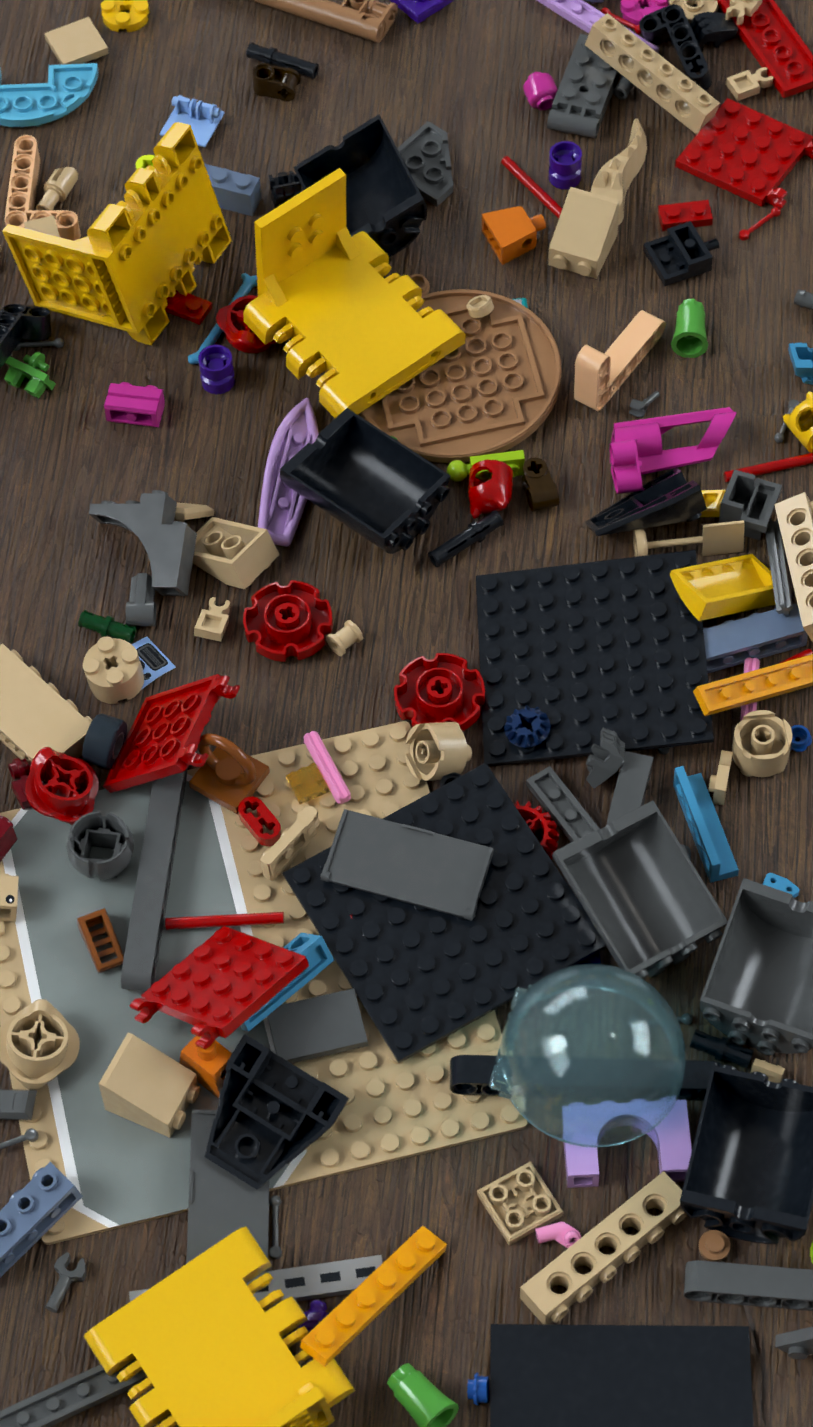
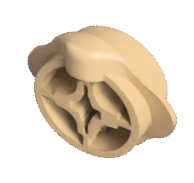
(55, 1052)

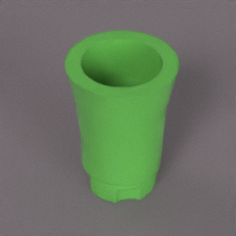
(690, 330)
(421, 1398)

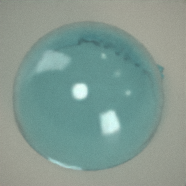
(591, 1056)

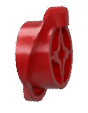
(238, 334)
(64, 777)

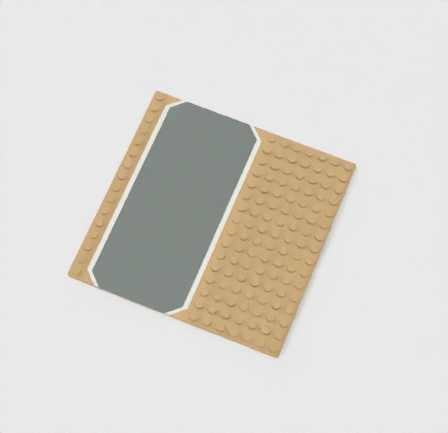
(131, 1170)

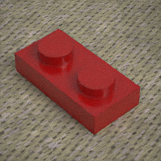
(675, 214)

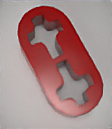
(255, 824)

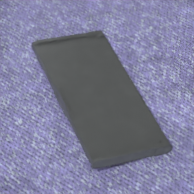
(407, 864)
(218, 1199)

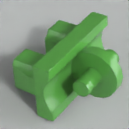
(37, 380)

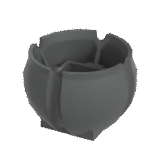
(103, 832)

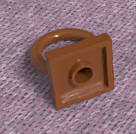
(227, 773)

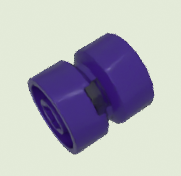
(565, 165)
(216, 369)

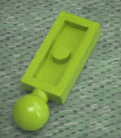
(459, 470)

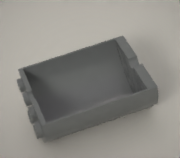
(641, 892)
(764, 973)

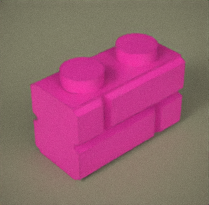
(134, 404)

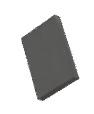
(317, 1026)

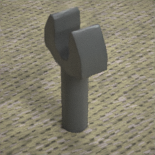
(66, 1278)

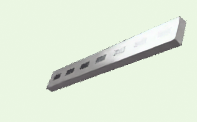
(314, 1280)

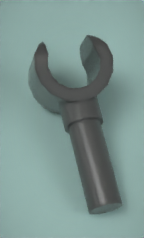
(639, 407)

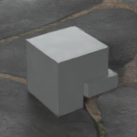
(749, 501)

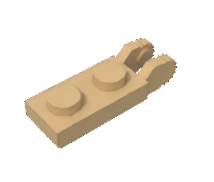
(291, 843)

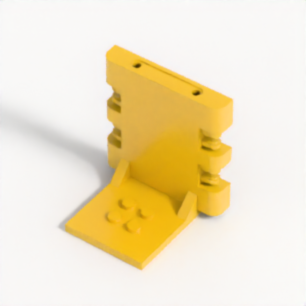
(133, 249)
(337, 304)
(216, 1348)

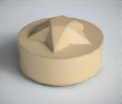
(480, 306)

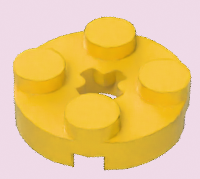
(116, 19)

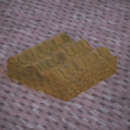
(307, 783)

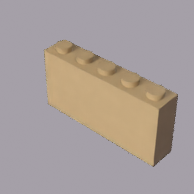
(35, 713)

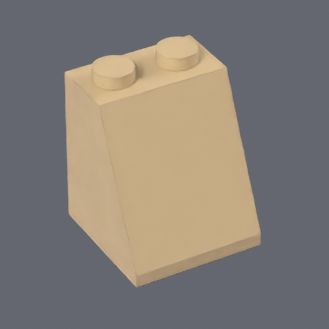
(584, 233)
(148, 1087)

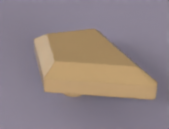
(192, 511)

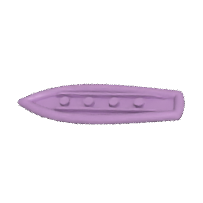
(279, 504)

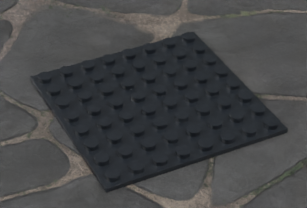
(593, 653)
(436, 971)
(620, 1376)

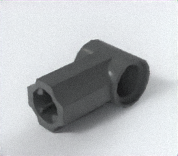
(141, 608)

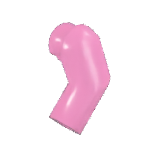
(560, 1232)

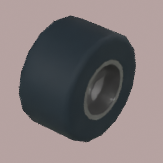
(104, 740)

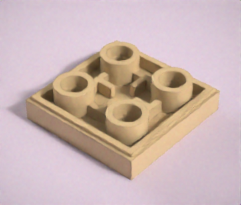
(76, 42)
(519, 1203)

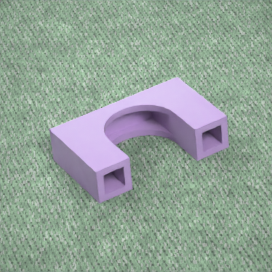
(669, 1136)

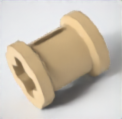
(344, 638)

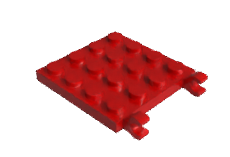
(746, 153)
(168, 733)
(221, 984)

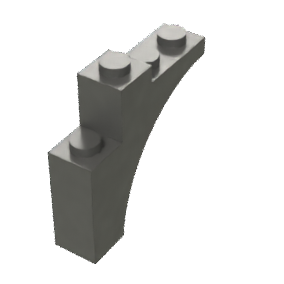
(167, 541)

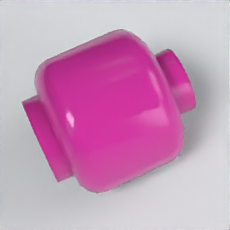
(540, 90)

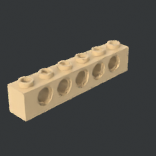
(651, 73)
(796, 528)
(549, 1306)

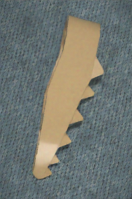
(619, 172)

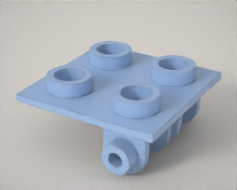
(201, 116)

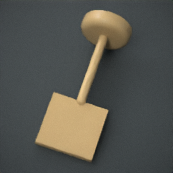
(716, 539)

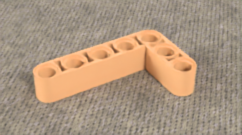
(23, 192)
(602, 374)

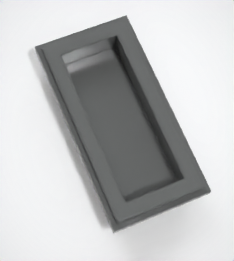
(17, 1104)

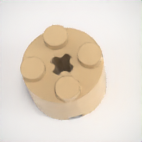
(113, 670)
(761, 744)
(437, 750)

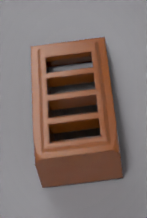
(93, 919)

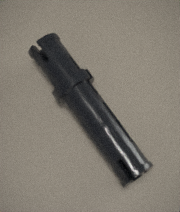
(275, 58)
(475, 532)

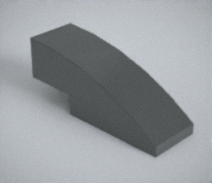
(630, 785)

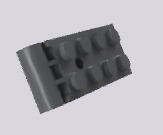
(583, 93)

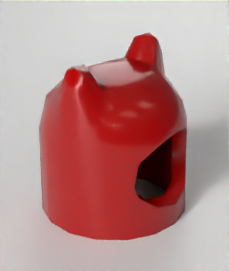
(492, 494)

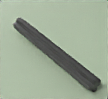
(778, 569)

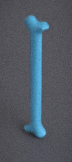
(248, 283)

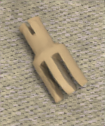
(57, 187)

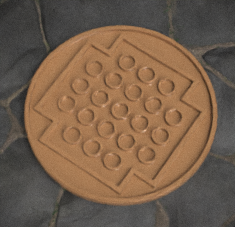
(483, 392)

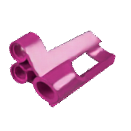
(638, 445)

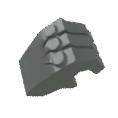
(605, 758)

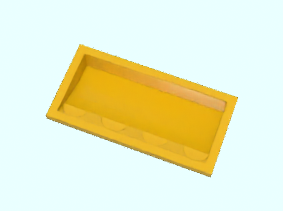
(724, 586)

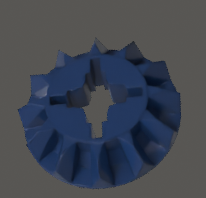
(522, 736)

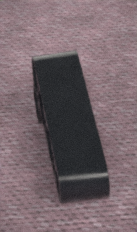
(672, 25)
(21, 323)

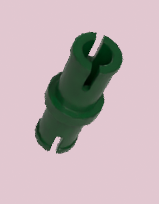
(107, 626)

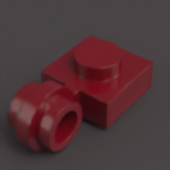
(19, 770)

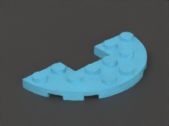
(44, 102)

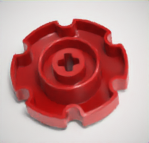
(288, 621)
(439, 691)

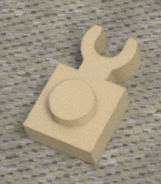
(740, 8)
(747, 84)
(213, 622)
(719, 782)

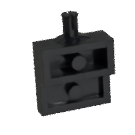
(680, 254)

